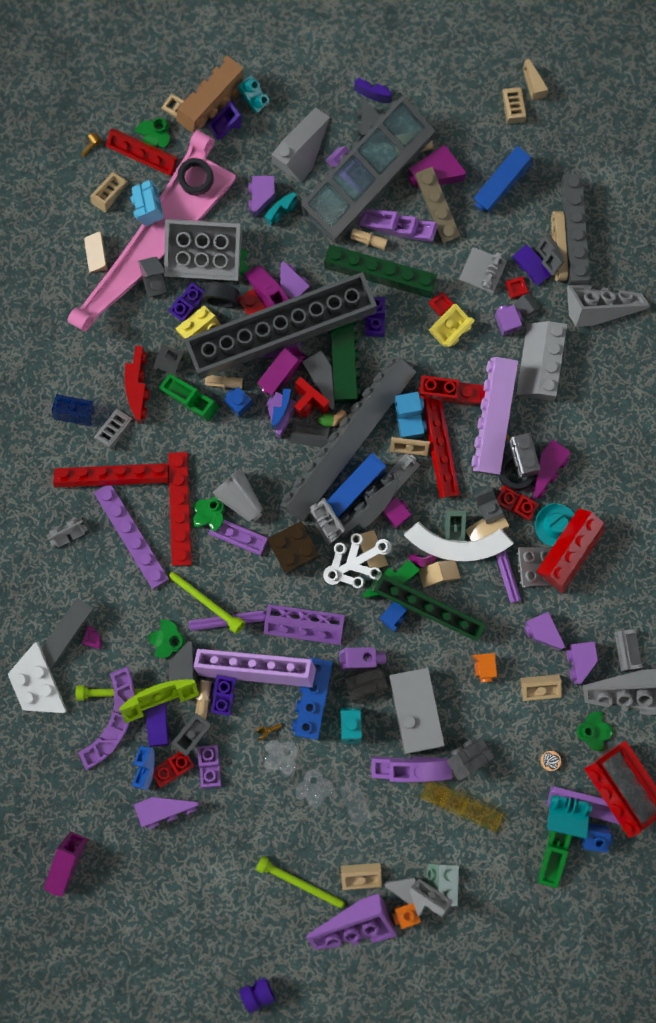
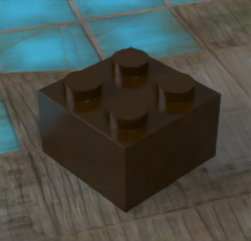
(293, 548)

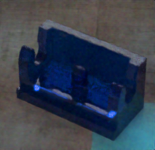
(72, 410)

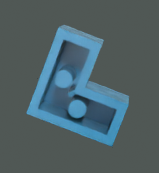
(408, 414)

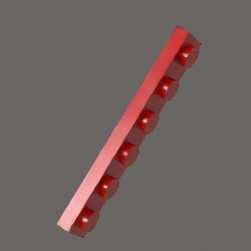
(440, 448)
(111, 475)
(179, 509)

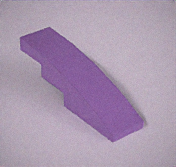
(398, 225)

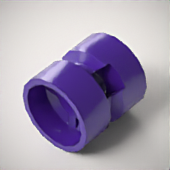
(257, 995)

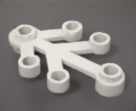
(353, 562)

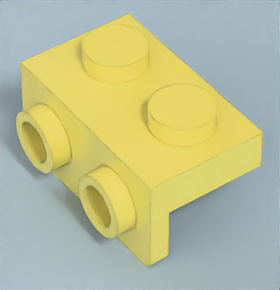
(198, 322)
(451, 326)

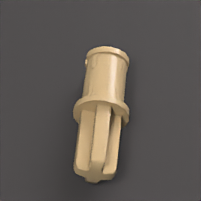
(368, 239)
(224, 381)
(203, 698)

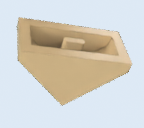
(439, 573)

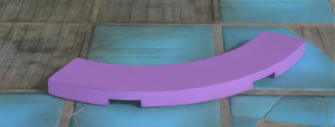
(116, 728)

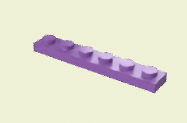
(131, 536)

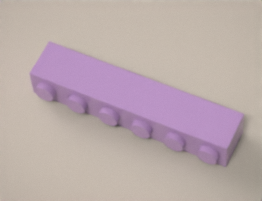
(495, 415)
(255, 667)

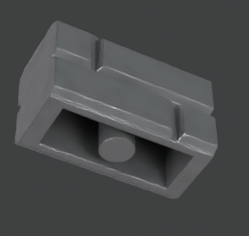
(524, 455)
(470, 758)

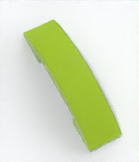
(157, 695)

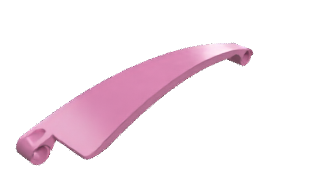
(150, 239)

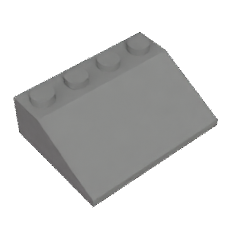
(202, 249)

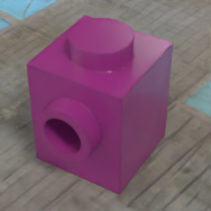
(396, 512)

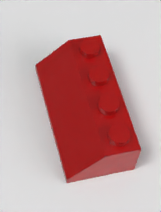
(571, 549)

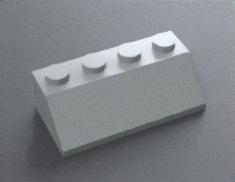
(541, 360)

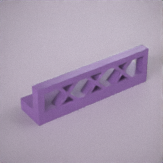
(303, 627)
(599, 807)

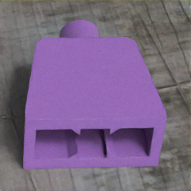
(353, 658)

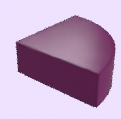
(422, 561)
(91, 638)

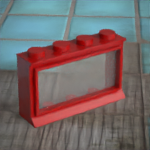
(625, 788)

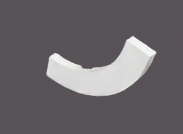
(458, 550)

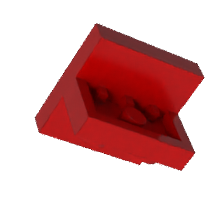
(309, 398)

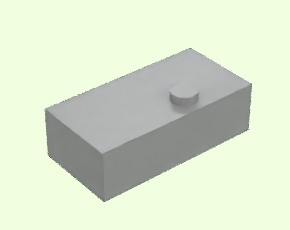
(416, 710)

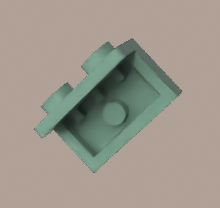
(445, 880)

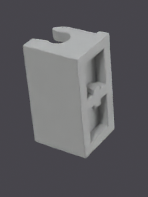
(628, 650)

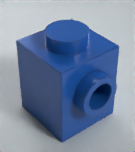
(238, 401)
(598, 838)

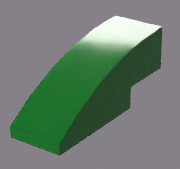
(189, 397)
(403, 575)
(554, 859)

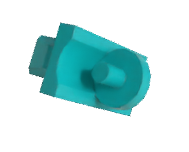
(252, 94)

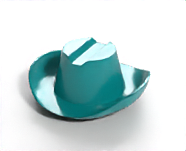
(552, 522)

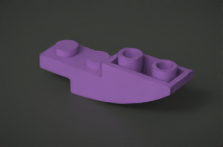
(411, 770)

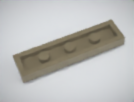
(437, 204)

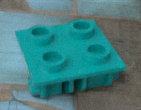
(568, 816)

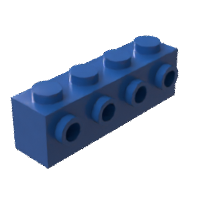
(313, 702)

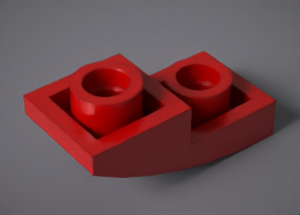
(516, 503)
(171, 769)

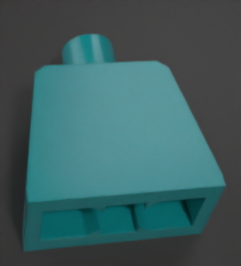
(351, 725)

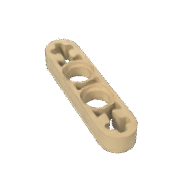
(559, 237)

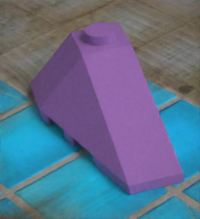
(360, 921)

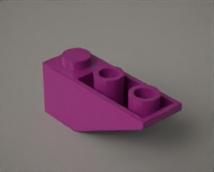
(265, 287)
(550, 461)

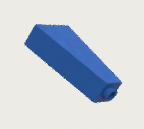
(503, 179)
(353, 488)

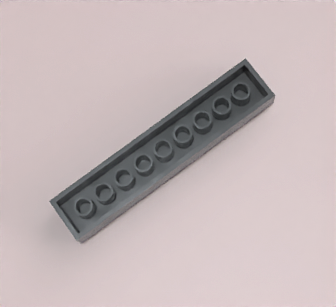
(281, 325)

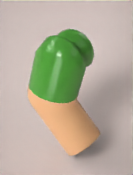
(332, 420)

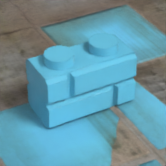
(147, 203)

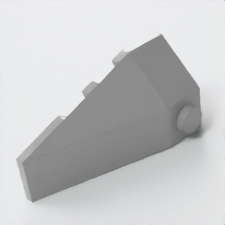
(300, 147)
(595, 306)
(627, 690)

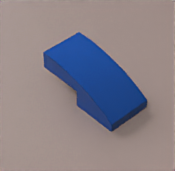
(280, 412)
(145, 761)

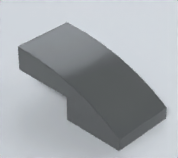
(551, 254)

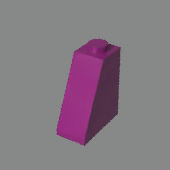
(444, 165)
(282, 370)
(65, 863)

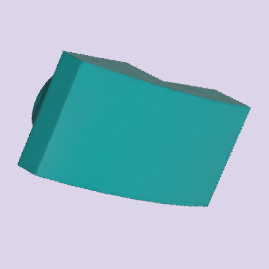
(284, 205)

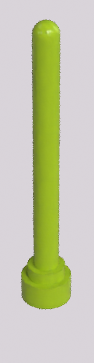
(235, 623)
(84, 692)
(265, 866)

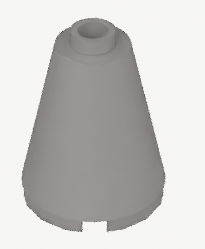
(239, 496)

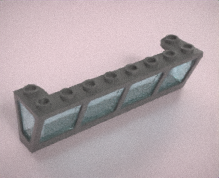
(367, 169)

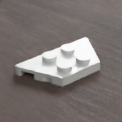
(35, 683)

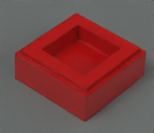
(516, 287)
(440, 303)

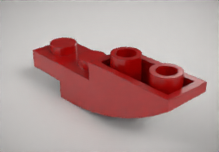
(135, 390)
(451, 390)

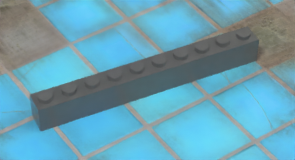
(347, 438)

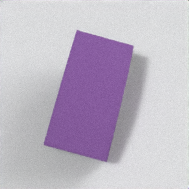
(209, 767)

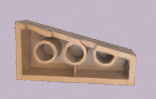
(210, 95)

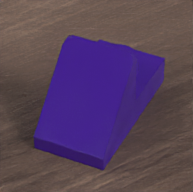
(225, 120)

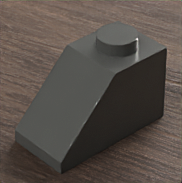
(182, 664)

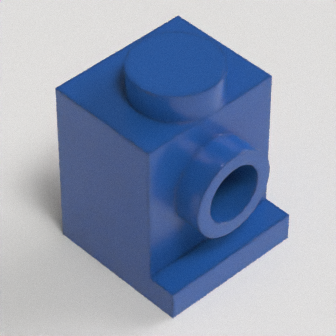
(393, 615)

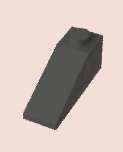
(320, 373)

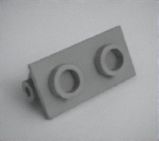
(405, 468)
(73, 528)

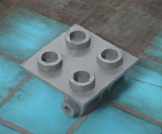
(483, 270)
(326, 521)
(530, 560)

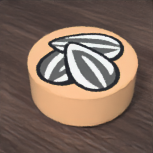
(550, 761)

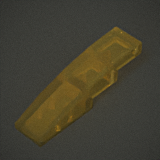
(461, 806)

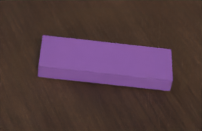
(241, 537)

